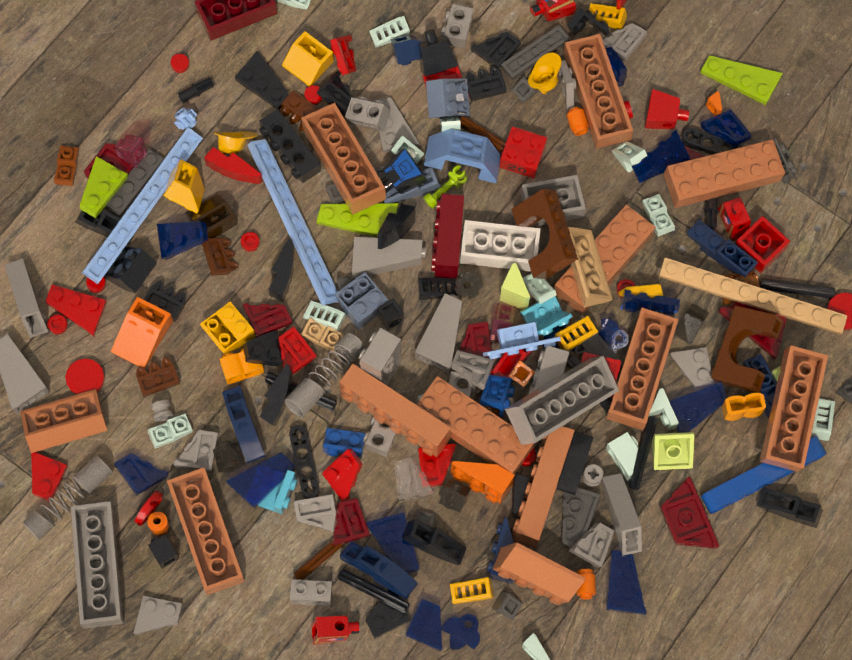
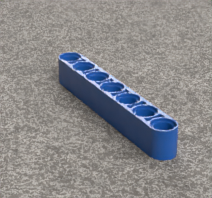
(754, 480)

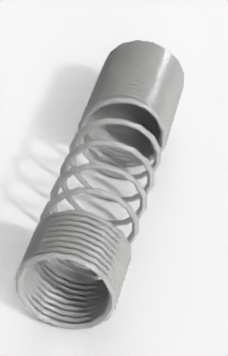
(309, 391)
(88, 478)

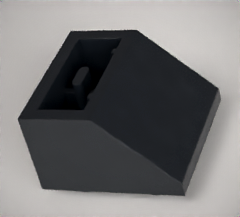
(130, 269)

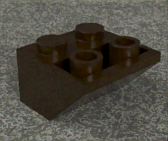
(215, 214)

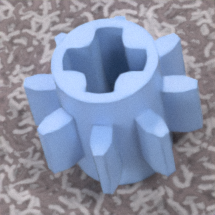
(185, 118)

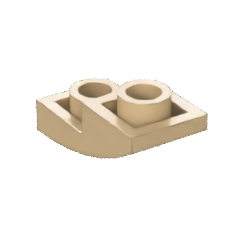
(321, 335)

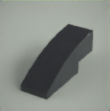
(102, 224)
(396, 225)
(282, 272)
(277, 394)
(575, 463)
(790, 507)
(434, 542)

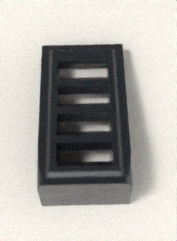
(435, 281)
(519, 487)

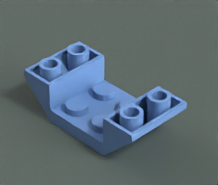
(463, 149)

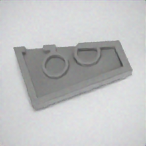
(395, 128)

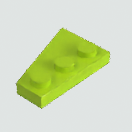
(101, 186)

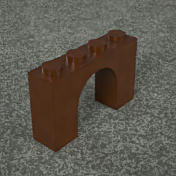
(560, 248)
(743, 324)

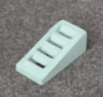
(394, 24)
(332, 311)
(821, 430)
(534, 648)

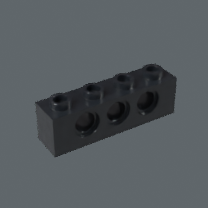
(276, 122)

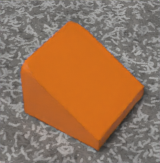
(714, 104)
(521, 373)

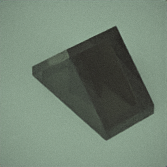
(691, 324)

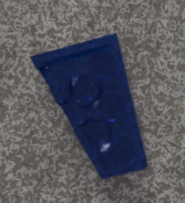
(667, 153)
(180, 237)
(663, 304)
(697, 406)
(261, 479)
(389, 533)
(624, 587)

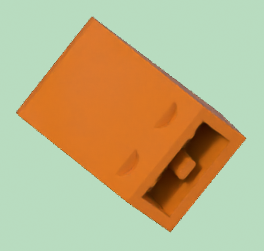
(141, 332)
(487, 478)

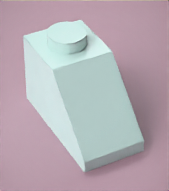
(624, 452)

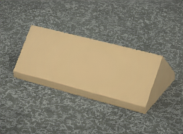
(589, 269)

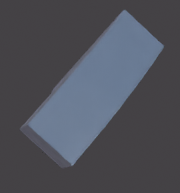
(432, 184)

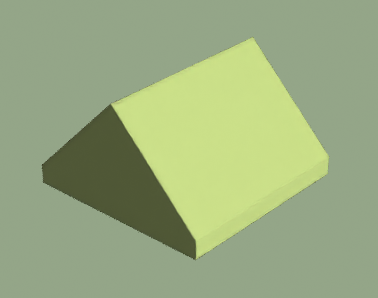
(514, 289)
(673, 451)

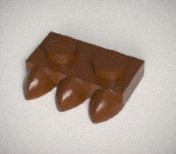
(298, 107)
(219, 257)
(158, 378)

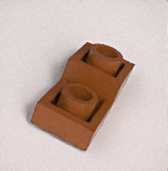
(66, 165)

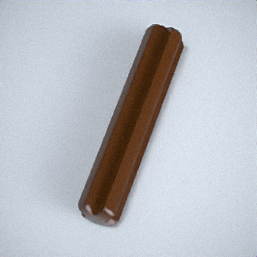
(476, 129)
(316, 561)

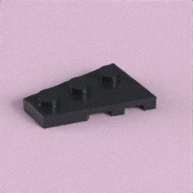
(262, 81)

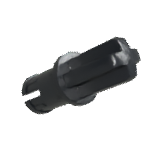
(195, 90)
(711, 213)

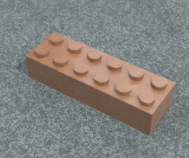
(598, 91)
(343, 158)
(723, 173)
(616, 249)
(642, 369)
(794, 408)
(394, 410)
(475, 426)
(542, 489)
(205, 531)

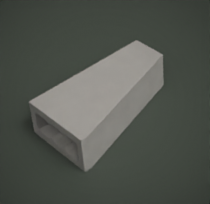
(375, 261)
(26, 298)
(440, 336)
(18, 376)
(622, 514)

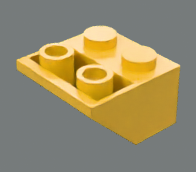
(308, 59)
(185, 186)
(228, 328)

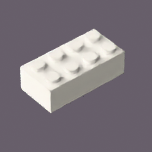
(498, 245)

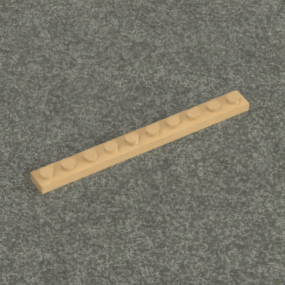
(753, 296)

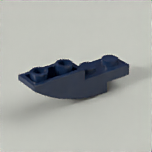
(720, 250)
(769, 384)
(243, 424)
(380, 568)

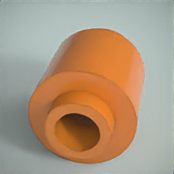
(577, 121)
(162, 527)
(588, 587)

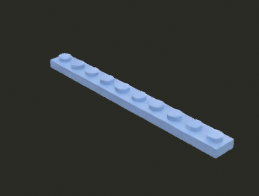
(140, 207)
(293, 221)

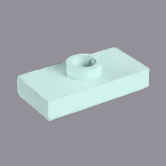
(539, 288)

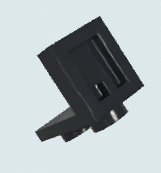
(579, 21)

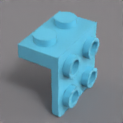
(546, 316)
(279, 497)

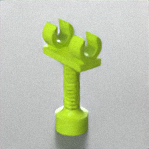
(431, 199)

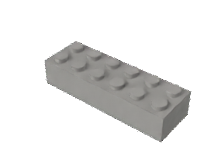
(562, 400)
(97, 565)

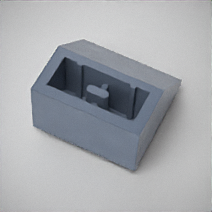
(447, 98)
(361, 300)

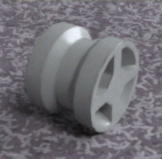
(161, 410)
(592, 480)

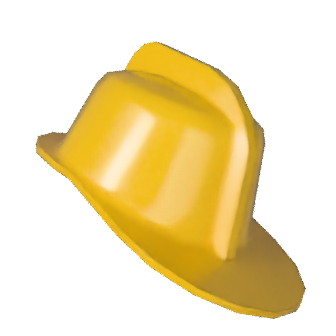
(545, 72)
(233, 141)

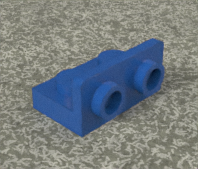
(497, 393)
(340, 440)

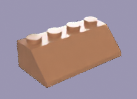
(63, 421)
(537, 573)

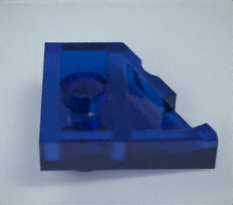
(617, 65)
(727, 127)
(138, 473)
(426, 625)

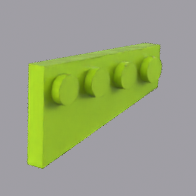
(744, 78)
(363, 222)

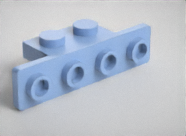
(519, 337)

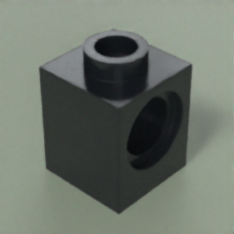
(390, 314)
(163, 551)

